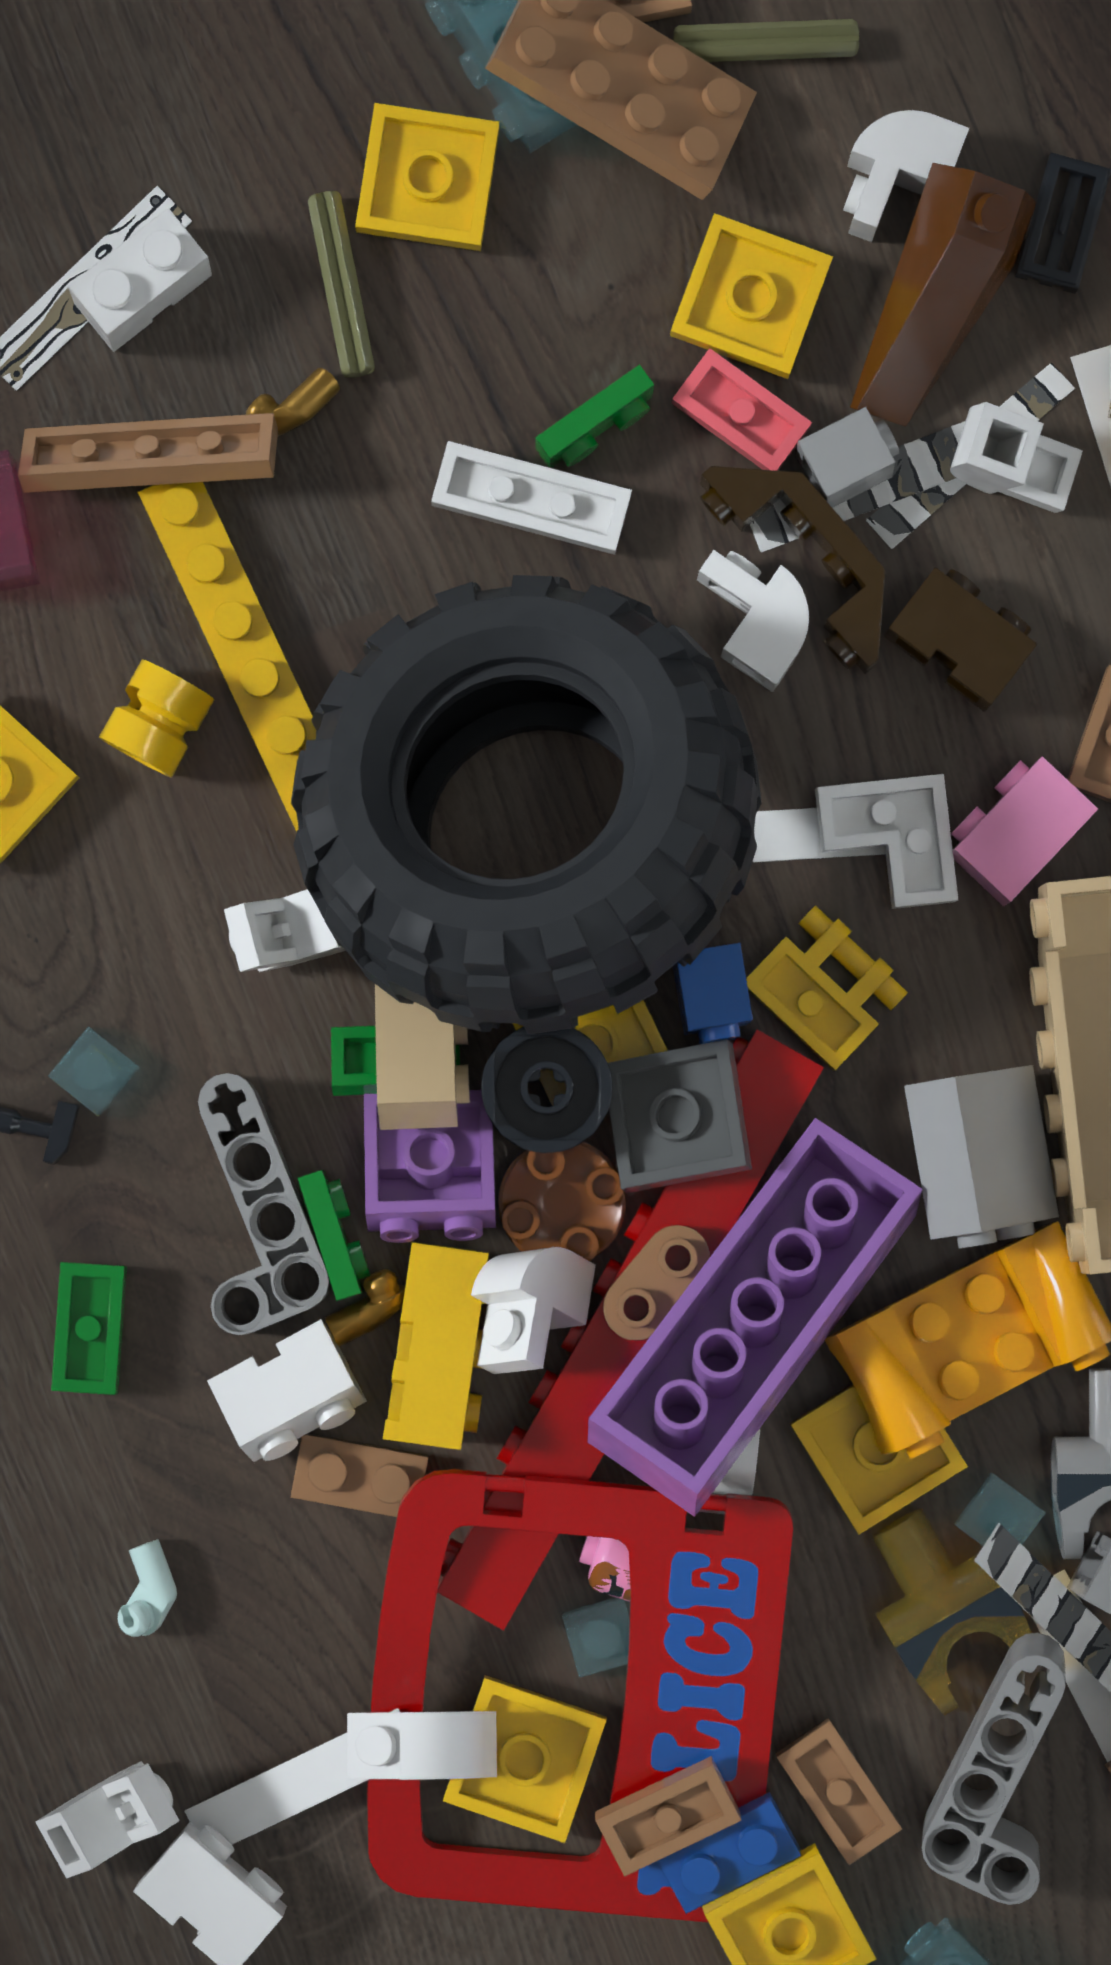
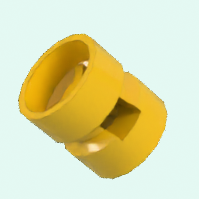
(156, 718)

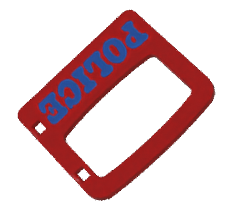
(696, 1678)

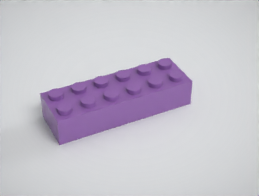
(753, 1316)

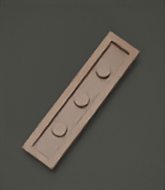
(148, 453)

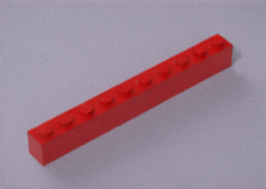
(496, 1564)

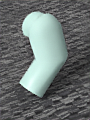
(153, 1594)

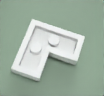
(904, 817)

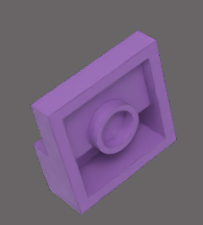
(430, 1176)

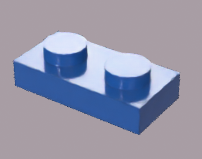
(731, 1855)

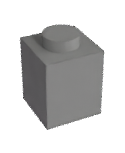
(848, 456)

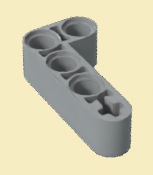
(252, 1199)
(1004, 1761)

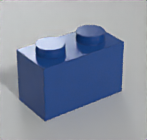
(714, 994)

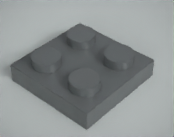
(678, 1116)

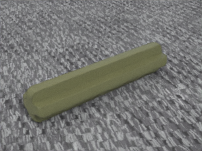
(770, 40)
(341, 284)

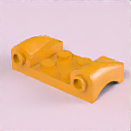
(971, 1339)

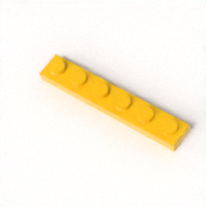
(234, 627)

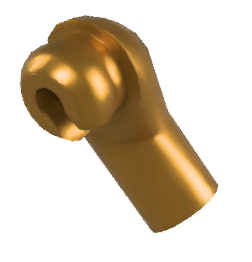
(301, 403)
(366, 1315)

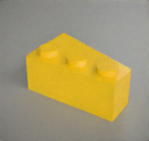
(437, 1349)

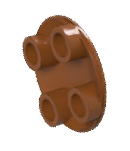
(562, 1201)

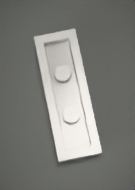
(531, 497)

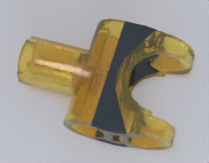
(939, 1604)

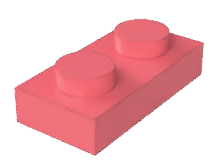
(741, 412)

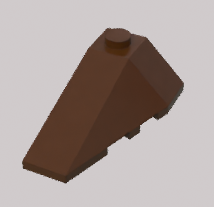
(947, 274)

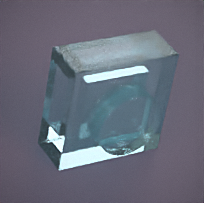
(93, 1071)
(1001, 1504)
(598, 1635)

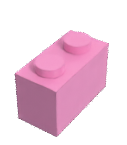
(1021, 830)

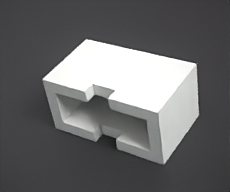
(140, 279)
(289, 1394)
(213, 1894)

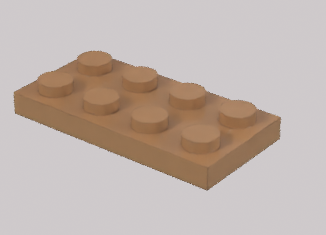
(625, 86)

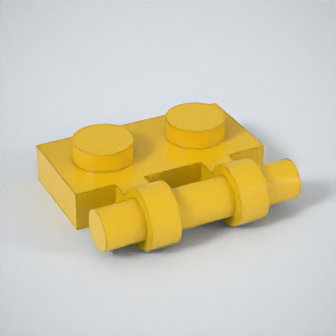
(811, 1001)

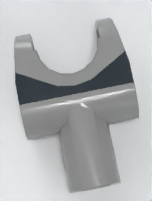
(1083, 1470)

